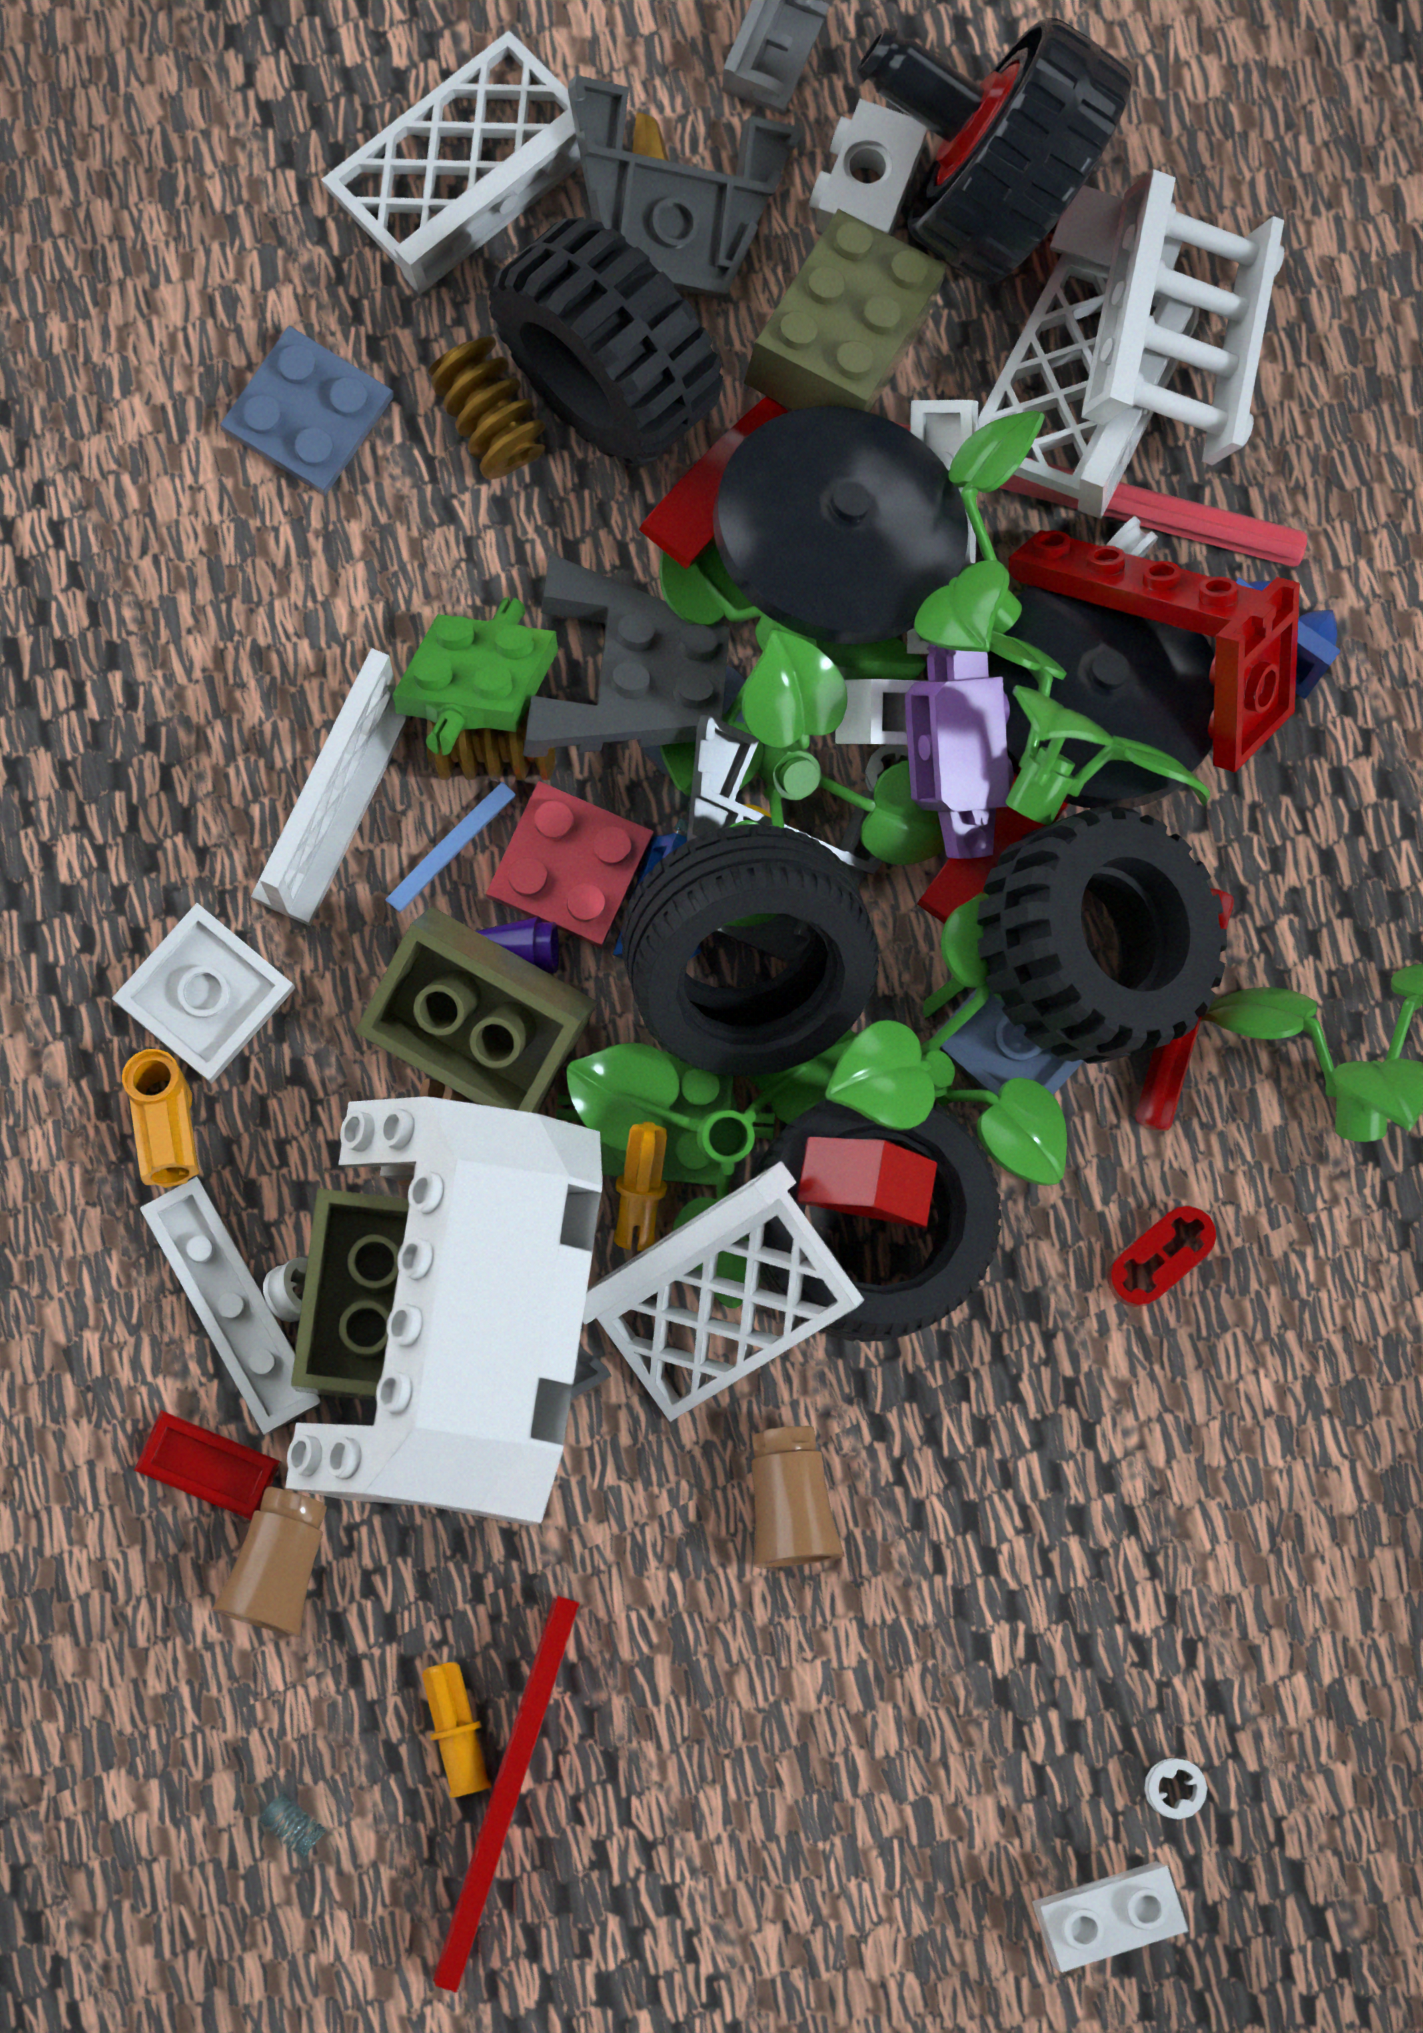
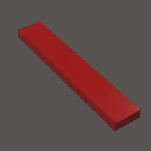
(505, 1794)

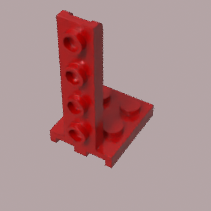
(1251, 627)

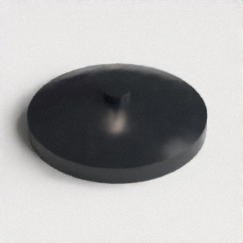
(839, 524)
(1125, 677)

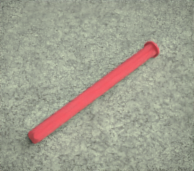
(1183, 519)

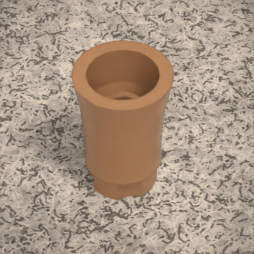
(791, 1500)
(275, 1564)

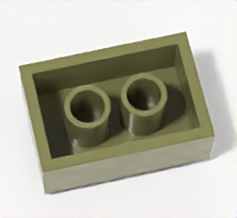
(845, 319)
(475, 1015)
(348, 1293)

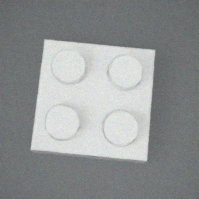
(203, 993)

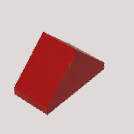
(867, 1179)

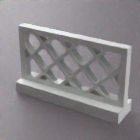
(487, 204)
(1111, 444)
(334, 795)
(698, 1243)

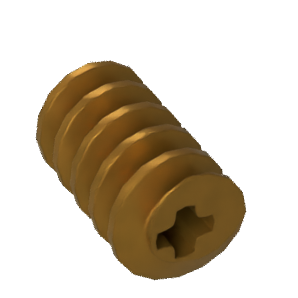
(485, 407)
(495, 749)

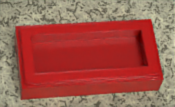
(207, 1465)

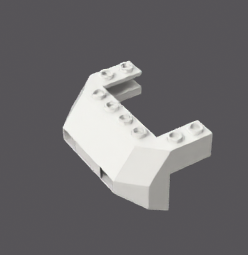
(479, 1310)

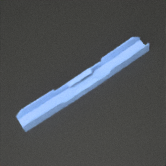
(450, 846)

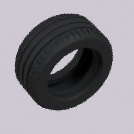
(724, 880)
(965, 1227)

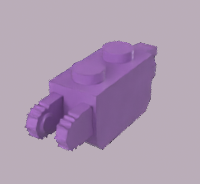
(959, 748)

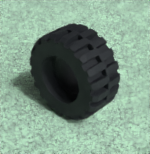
(606, 340)
(1163, 923)

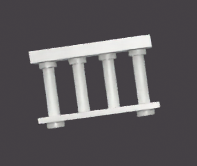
(1129, 328)

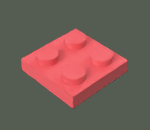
(570, 864)

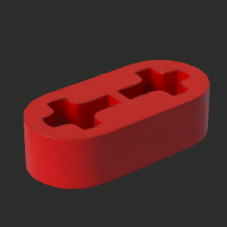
(1171, 1268)

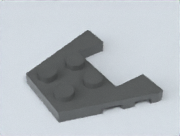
(679, 215)
(653, 670)
(718, 771)

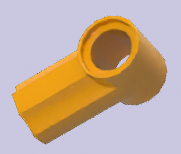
(161, 1120)

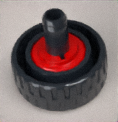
(1008, 146)

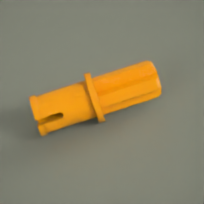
(641, 1185)
(455, 1729)

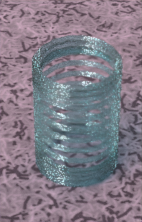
(303, 1847)

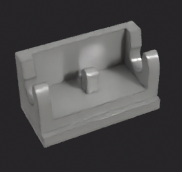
(772, 51)

